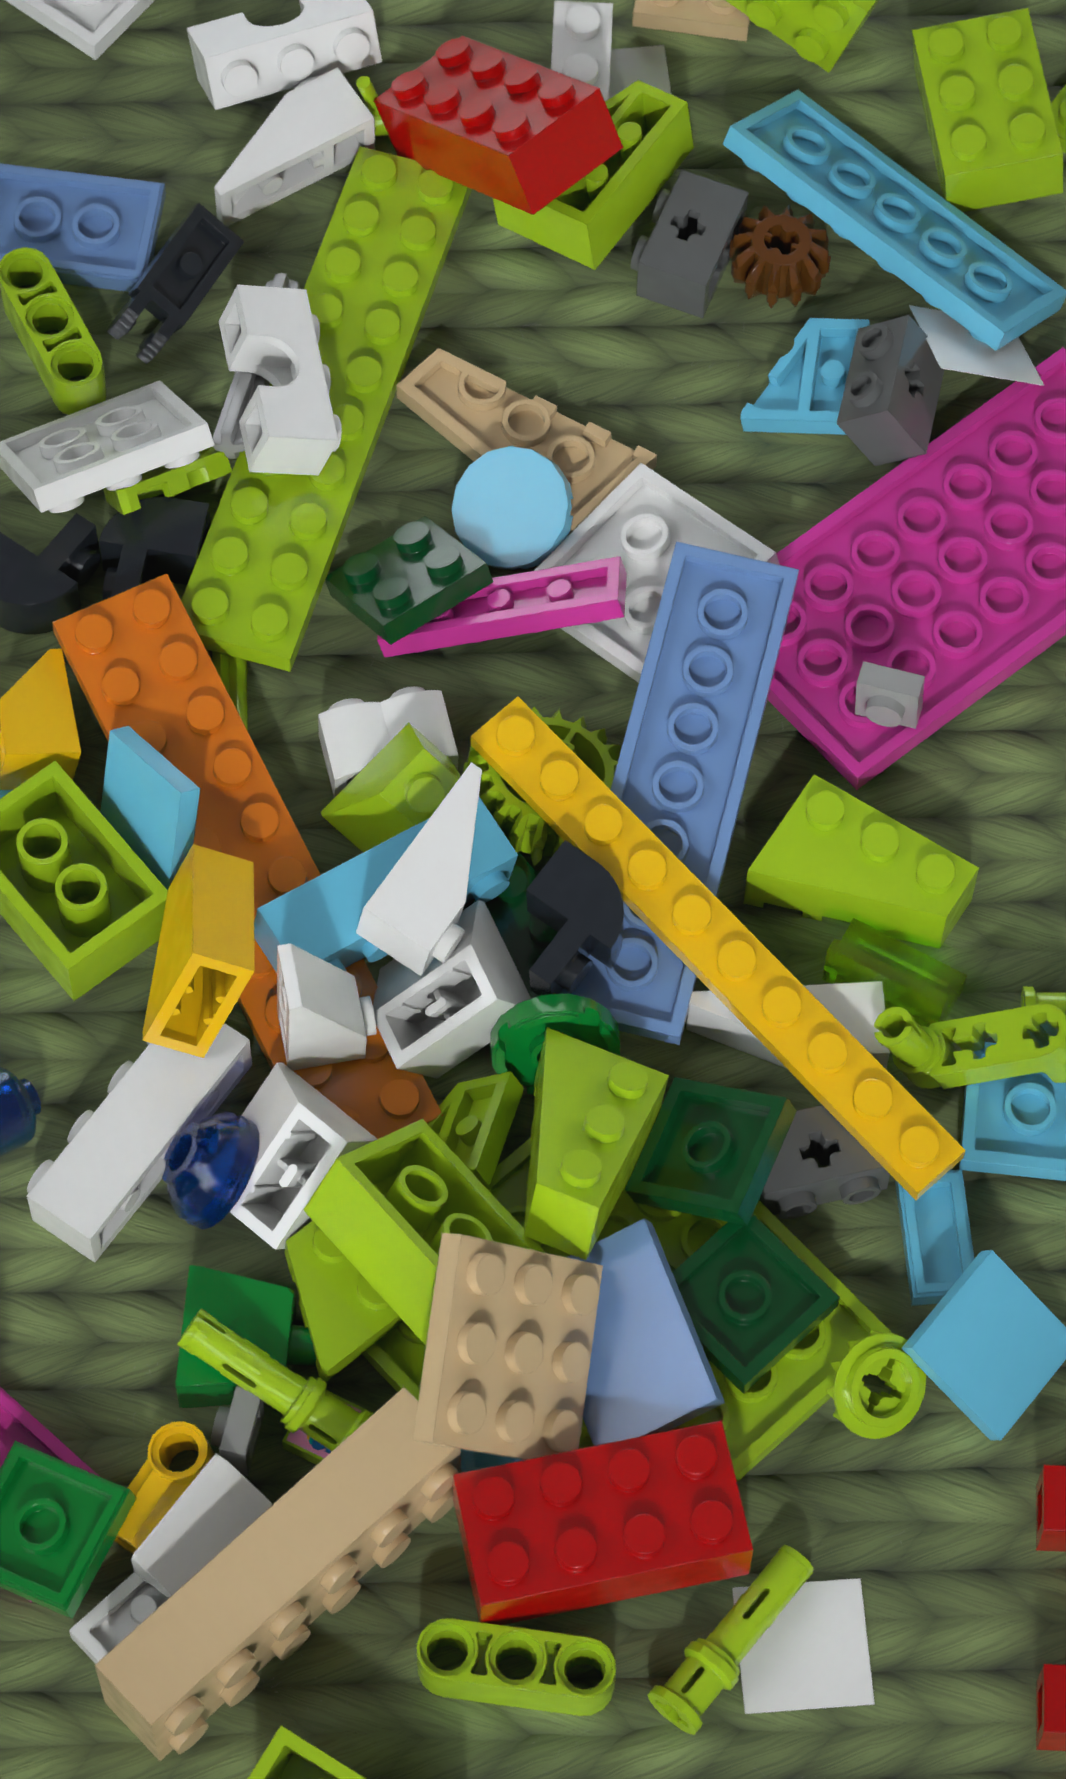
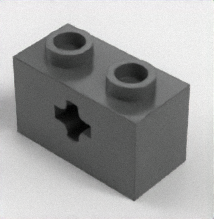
(689, 243)
(891, 391)
(798, 1183)

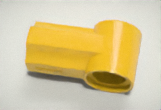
(158, 1486)

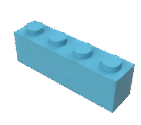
(327, 909)

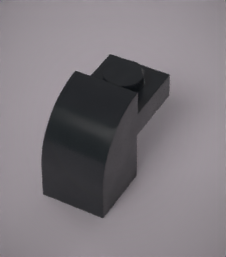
(153, 542)
(46, 586)
(587, 912)

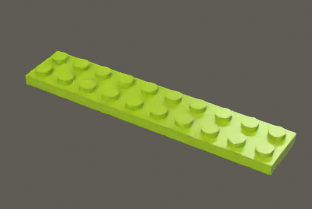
(370, 296)

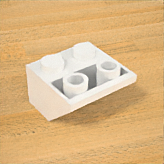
(454, 1005)
(298, 1145)

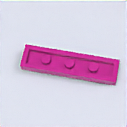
(525, 605)

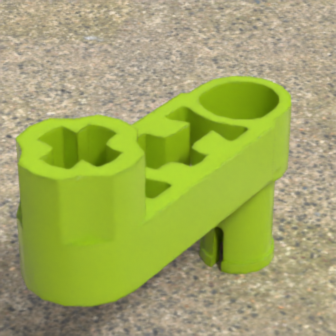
(1025, 1037)

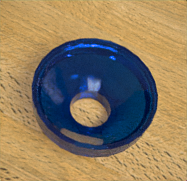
(210, 1167)

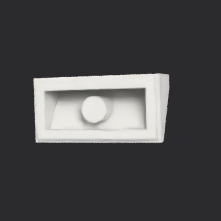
(198, 1526)

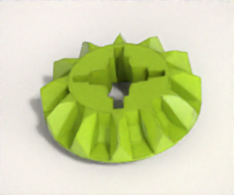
(873, 1413)

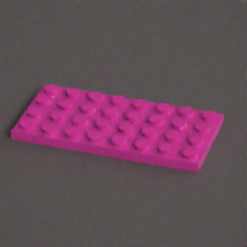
(934, 574)

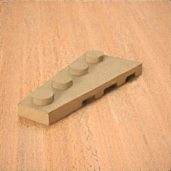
(484, 415)

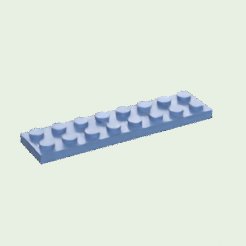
(692, 754)

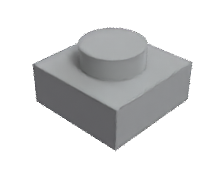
(889, 695)
(238, 1429)

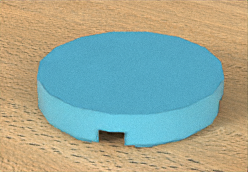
(512, 508)

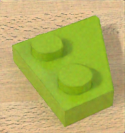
(335, 1301)

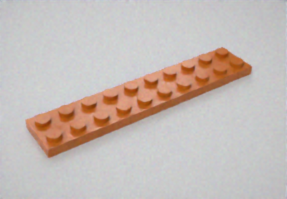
(152, 673)

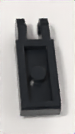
(178, 278)

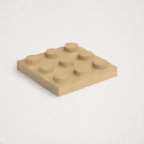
(507, 1349)

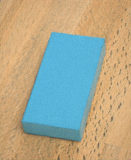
(935, 1237)

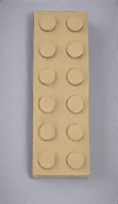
(278, 1579)

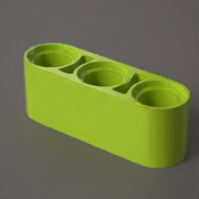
(47, 309)
(489, 1644)

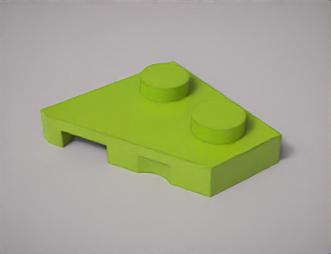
(170, 481)
(478, 1121)

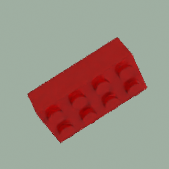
(498, 123)
(602, 1524)

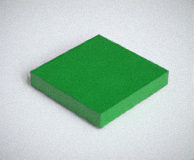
(55, 1527)

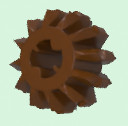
(780, 256)

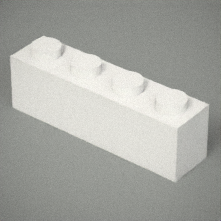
(121, 1147)

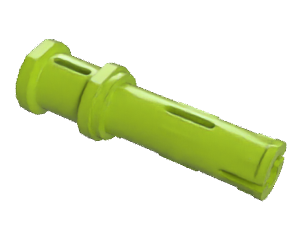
(302, 1402)
(714, 1661)

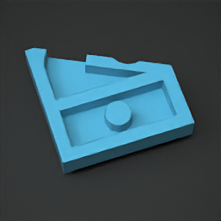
(807, 381)

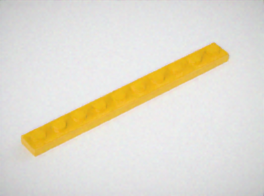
(719, 949)

